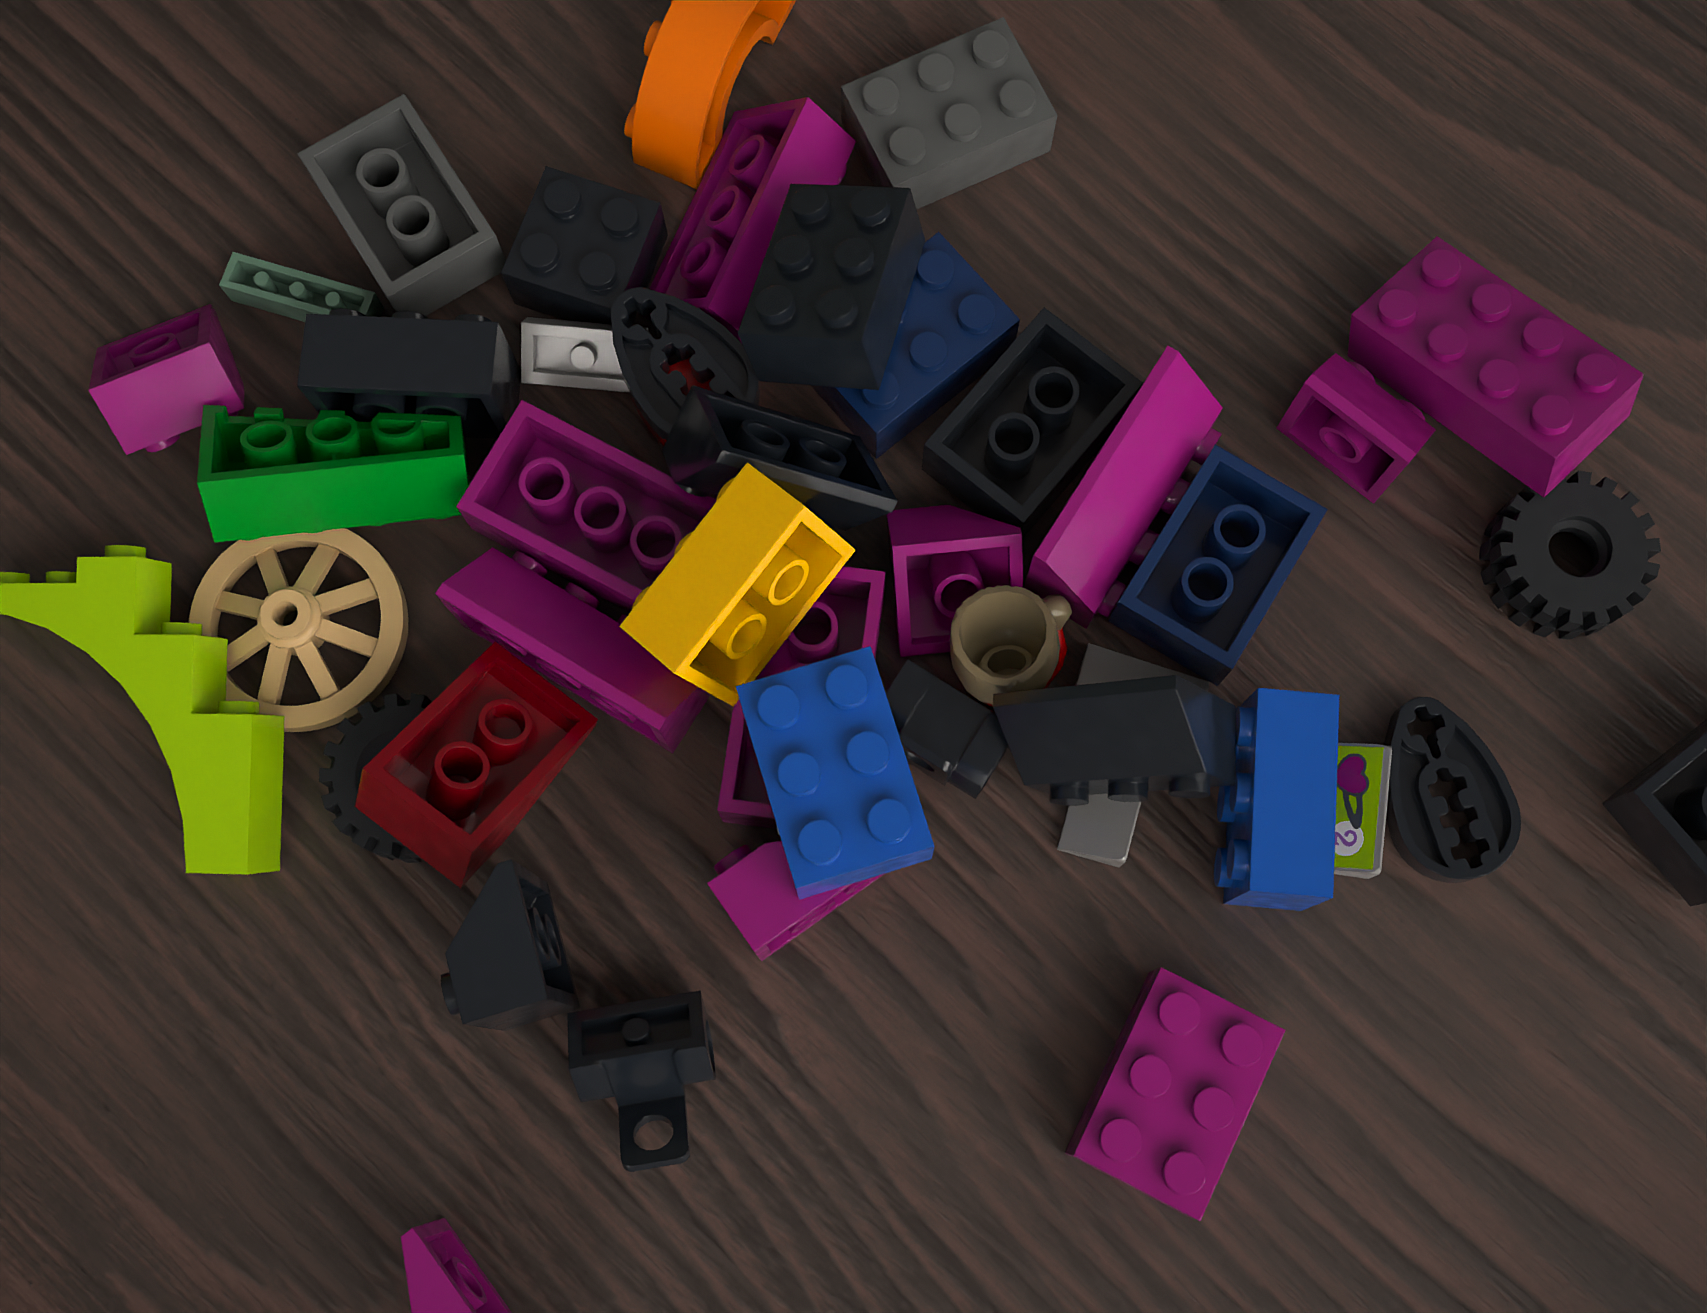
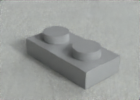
(570, 355)

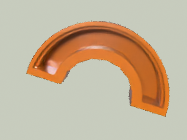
(690, 80)

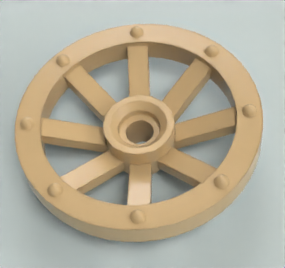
(311, 625)

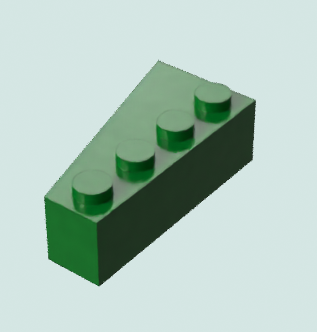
(327, 472)

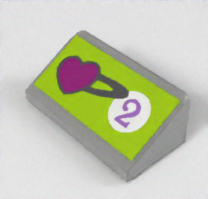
(1361, 808)

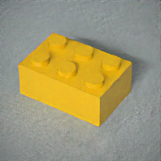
(737, 586)

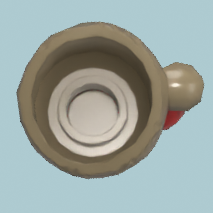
(1007, 631)

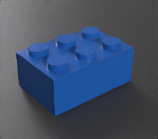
(835, 772)
(1281, 802)

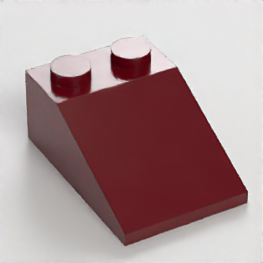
(473, 763)

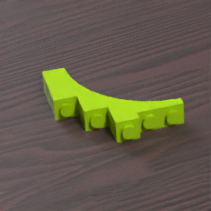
(218, 750)

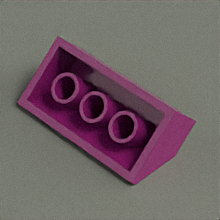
(740, 201)
(1126, 490)
(572, 644)

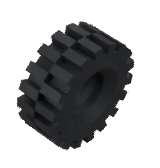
(1539, 587)
(356, 749)

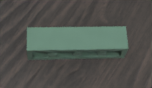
(291, 291)

